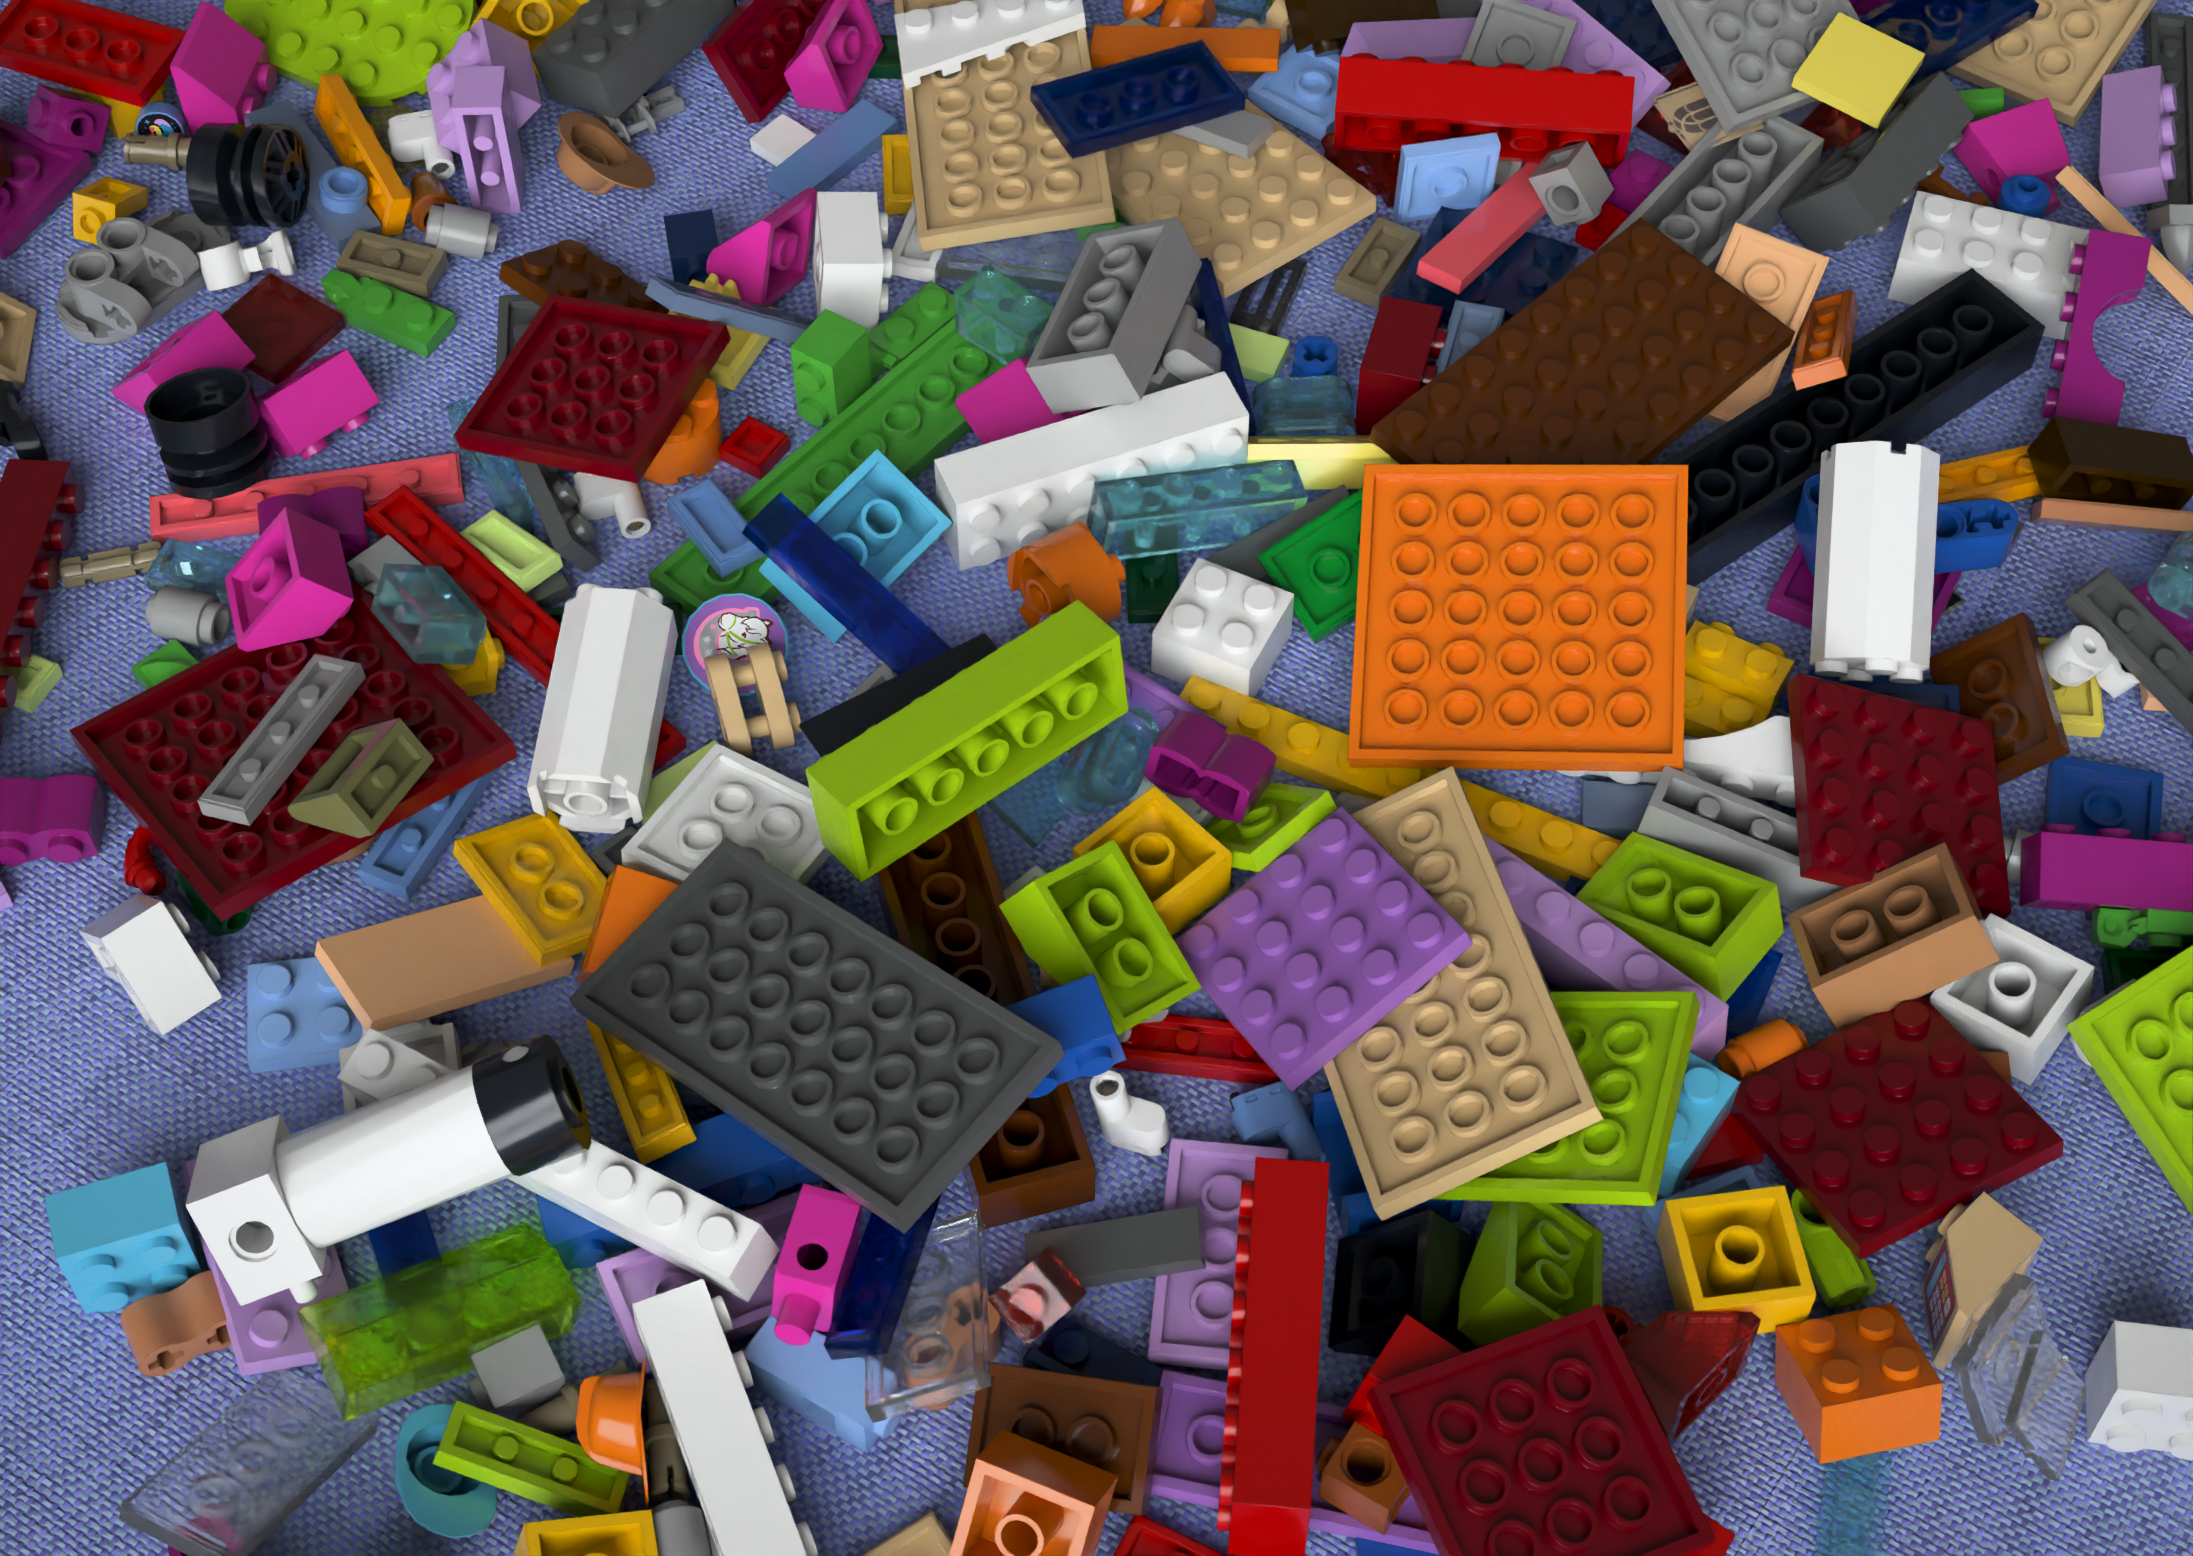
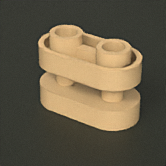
(765, 672)

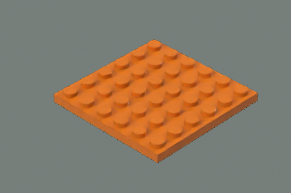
(1521, 617)

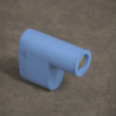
(1276, 1116)

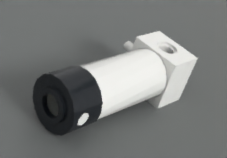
(281, 1198)

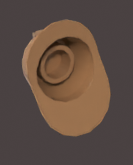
(597, 157)

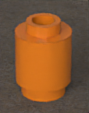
(1760, 1048)

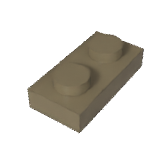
(393, 262)
(1377, 262)

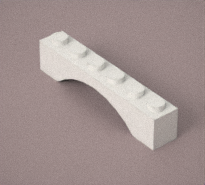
(1746, 762)

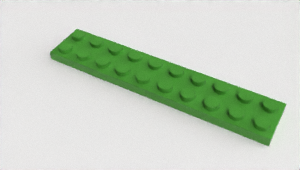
(903, 415)

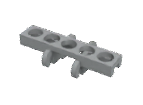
(648, 113)

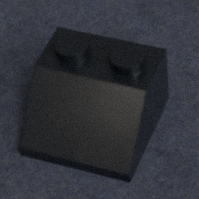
(1398, 1271)

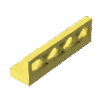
(1321, 460)

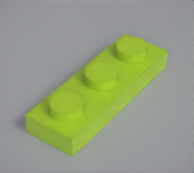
(528, 1463)

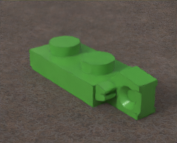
(388, 312)
(909, 327)
(2160, 928)

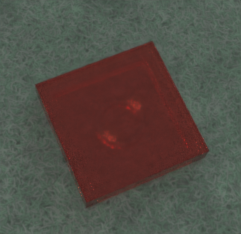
(281, 327)

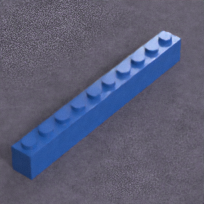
(743, 1168)

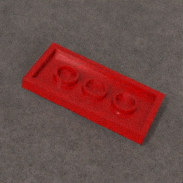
(88, 48)

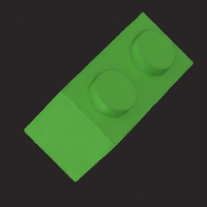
(830, 367)

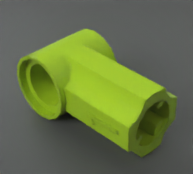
(1832, 1265)

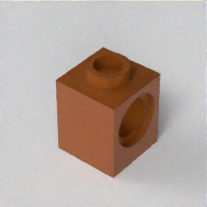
(1372, 1502)

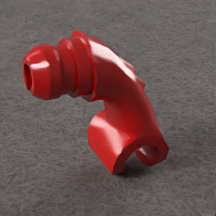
(140, 866)

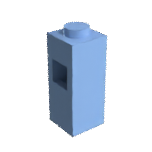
(815, 1385)

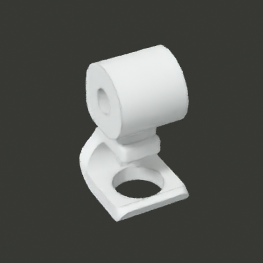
(232, 264)
(2081, 656)

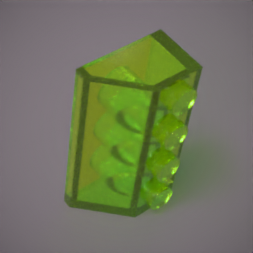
(432, 1316)

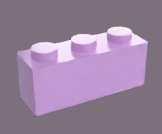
(1426, 38)
(2137, 137)
(488, 138)

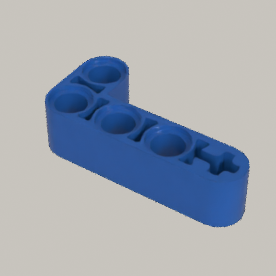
(1967, 532)

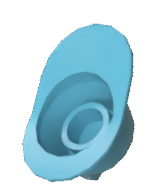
(434, 1495)

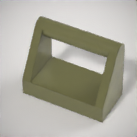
(363, 780)

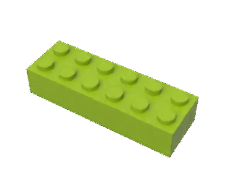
(968, 740)

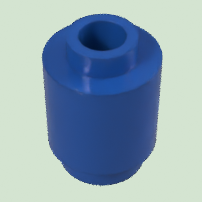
(2024, 196)

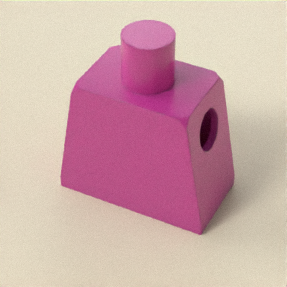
(2015, 144)
(809, 1275)

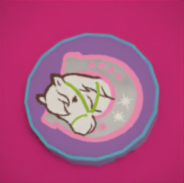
(728, 627)

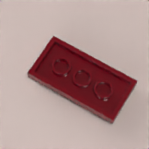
(754, 49)

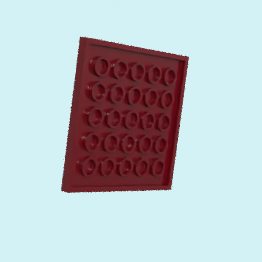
(181, 733)

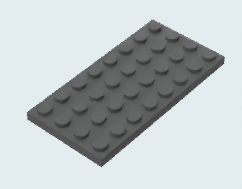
(818, 1032)

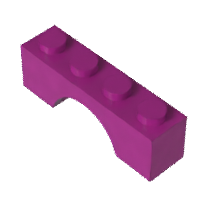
(2108, 274)

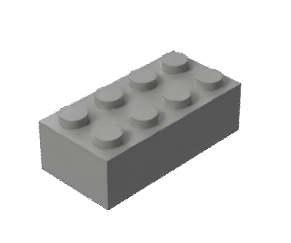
(1114, 316)

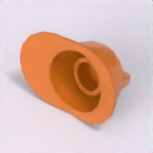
(612, 1424)

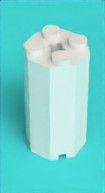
(1875, 562)
(603, 708)

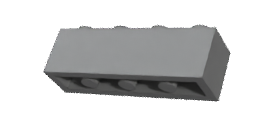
(1731, 832)

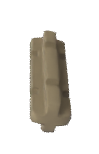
(108, 565)

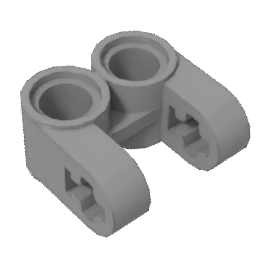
(125, 258)

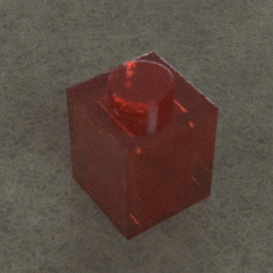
(1037, 1296)

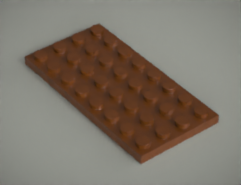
(1593, 366)

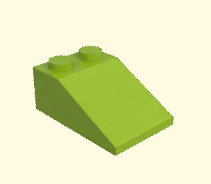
(1688, 910)
(1102, 923)
(1529, 1271)

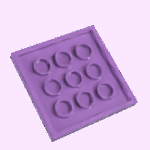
(1320, 947)

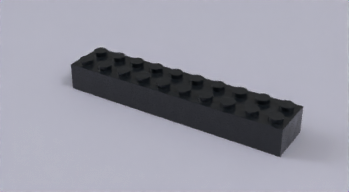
(1896, 390)

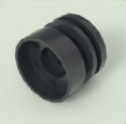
(247, 175)
(209, 432)

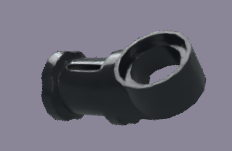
(17, 427)

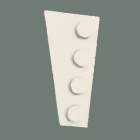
(965, 30)

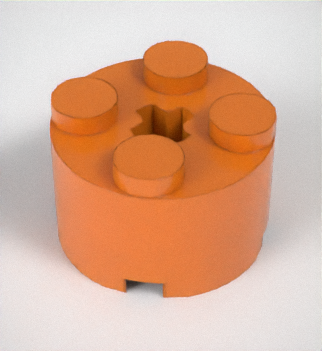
(693, 441)
(1066, 569)

